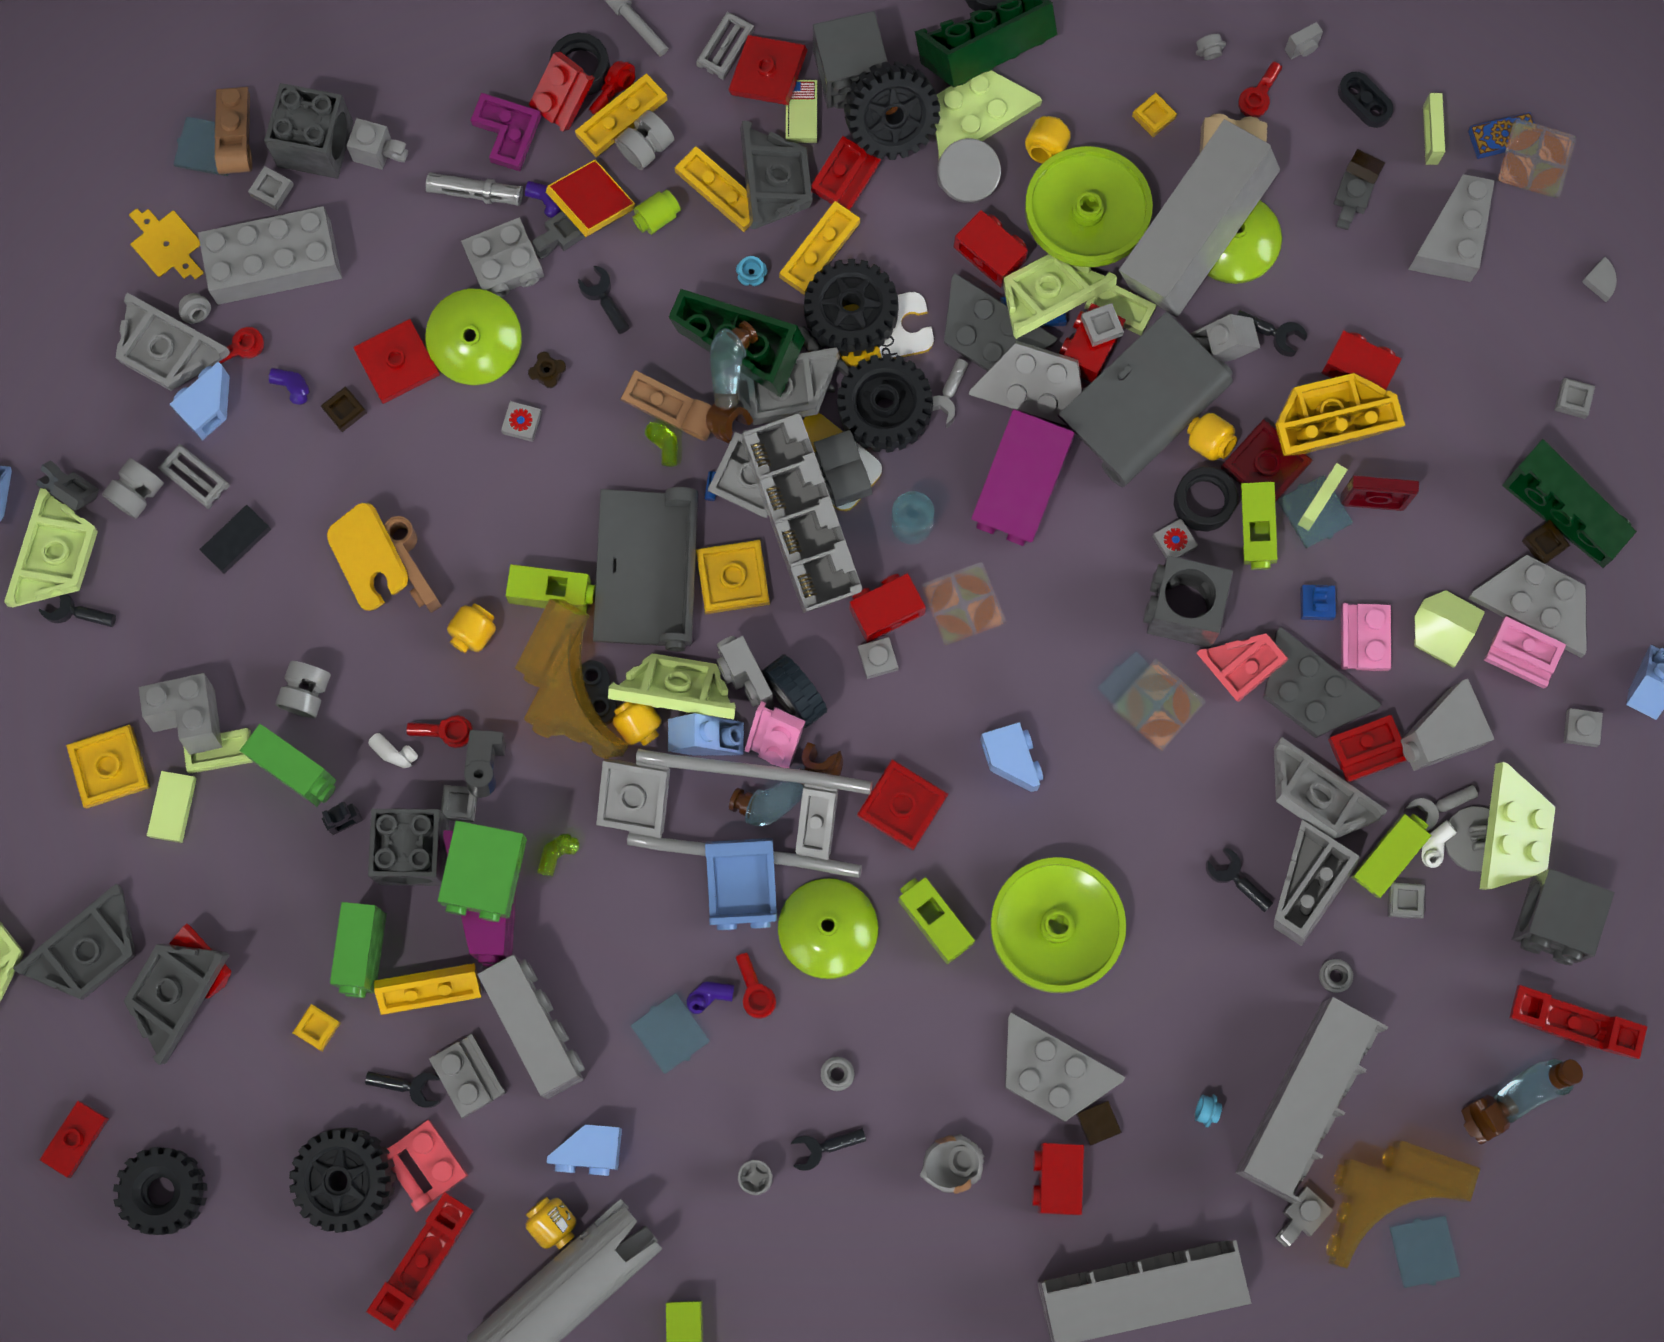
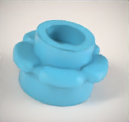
(751, 263)
(1208, 1110)

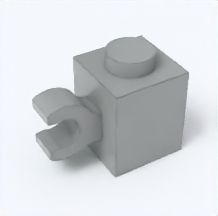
(372, 144)

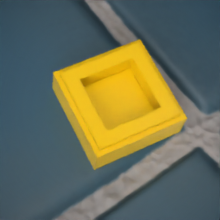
(1154, 114)
(316, 1027)

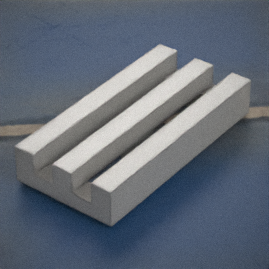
(712, 67)
(214, 493)

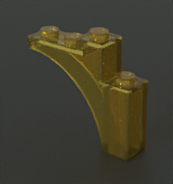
(554, 665)
(1373, 1193)

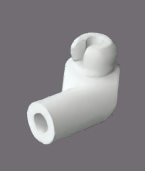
(390, 753)
(1433, 849)

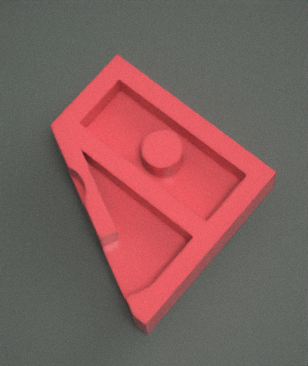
(1244, 663)

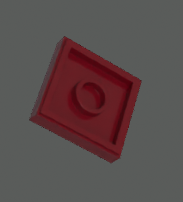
(1262, 460)
(1379, 493)

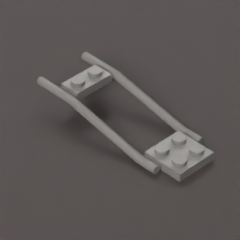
(637, 793)

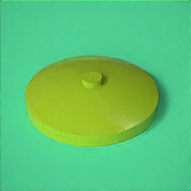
(1088, 206)
(1058, 925)

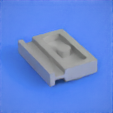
(467, 1076)

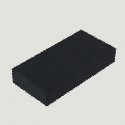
(235, 539)

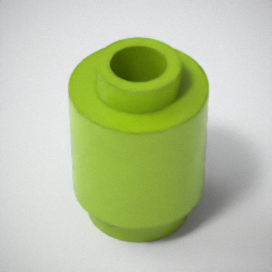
(656, 212)

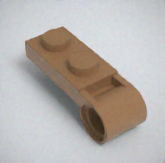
(232, 131)
(667, 405)
(422, 592)

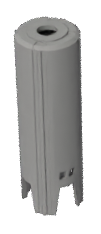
(572, 1282)

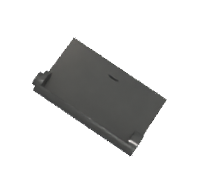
(1139, 416)
(651, 585)

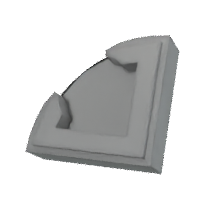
(1602, 279)

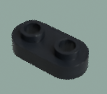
(1367, 99)
(598, 689)

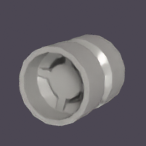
(644, 140)
(132, 488)
(301, 701)

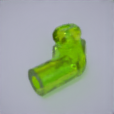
(665, 440)
(553, 850)

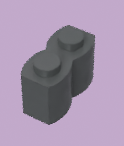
(842, 468)

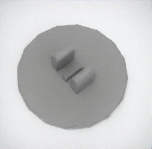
(1468, 844)

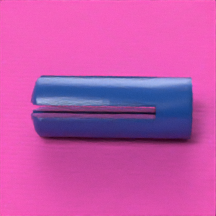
(710, 496)

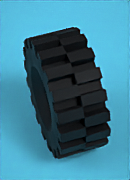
(135, 1184)

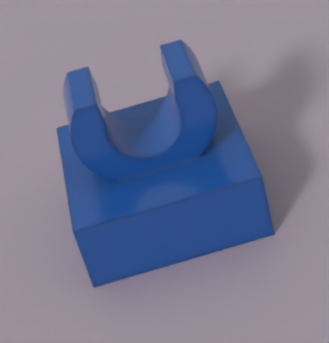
(1317, 602)

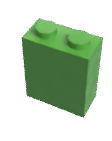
(289, 765)
(482, 871)
(358, 949)

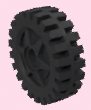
(882, 90)
(851, 285)
(879, 380)
(318, 1185)

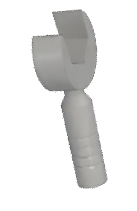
(949, 390)
(1432, 810)

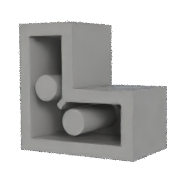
(184, 704)

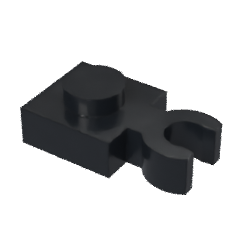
(341, 817)

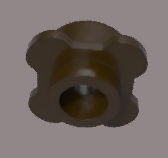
(549, 378)

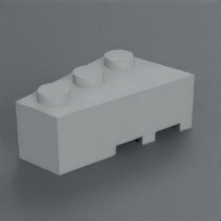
(1458, 235)
(1312, 882)

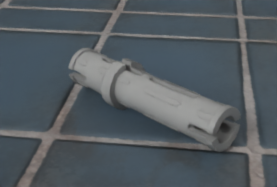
(476, 189)

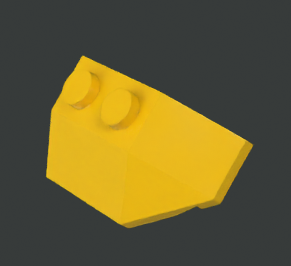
(1336, 414)

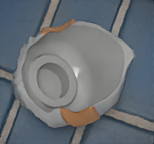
(953, 1164)

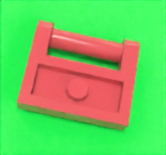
(434, 1161)

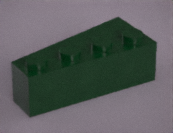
(986, 39)
(766, 360)
(1572, 505)

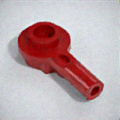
(619, 78)
(1254, 100)
(245, 343)
(453, 730)
(758, 999)

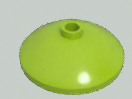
(1251, 251)
(496, 339)
(833, 952)

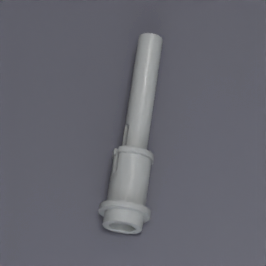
(624, 8)

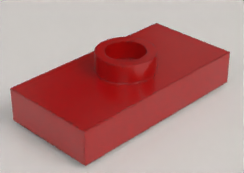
(74, 1139)

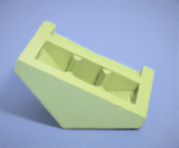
(1446, 626)

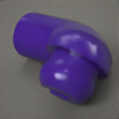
(538, 191)
(293, 381)
(706, 993)

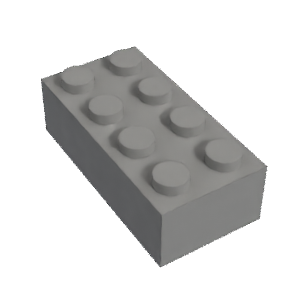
(269, 255)
(530, 1026)

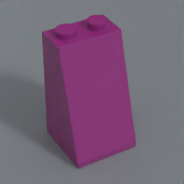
(1022, 477)
(485, 939)

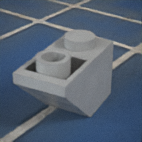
(1228, 337)

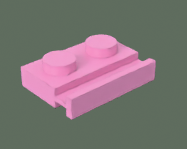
(1366, 637)
(1525, 652)
(775, 735)

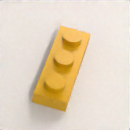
(618, 115)
(715, 186)
(819, 247)
(427, 989)

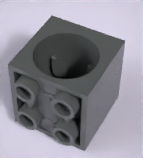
(844, 51)
(308, 130)
(1208, 580)
(407, 847)
(1562, 917)

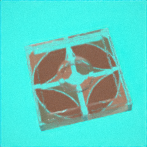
(1536, 158)
(963, 603)
(1158, 704)

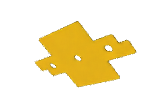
(160, 257)

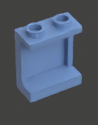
(741, 883)

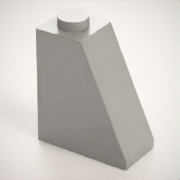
(1447, 728)

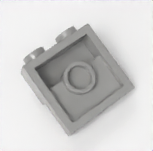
(503, 258)
(736, 480)
(741, 669)

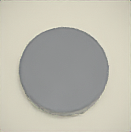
(968, 170)

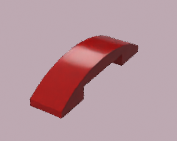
(1577, 1023)
(420, 1262)

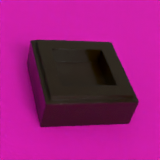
(1365, 166)
(343, 409)
(1546, 542)
(1098, 1123)

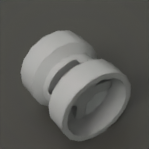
(755, 1177)

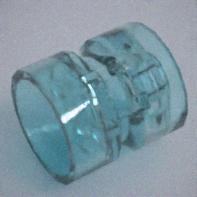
(912, 517)

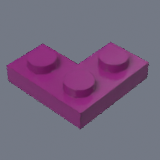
(514, 127)

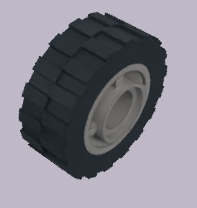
(794, 690)

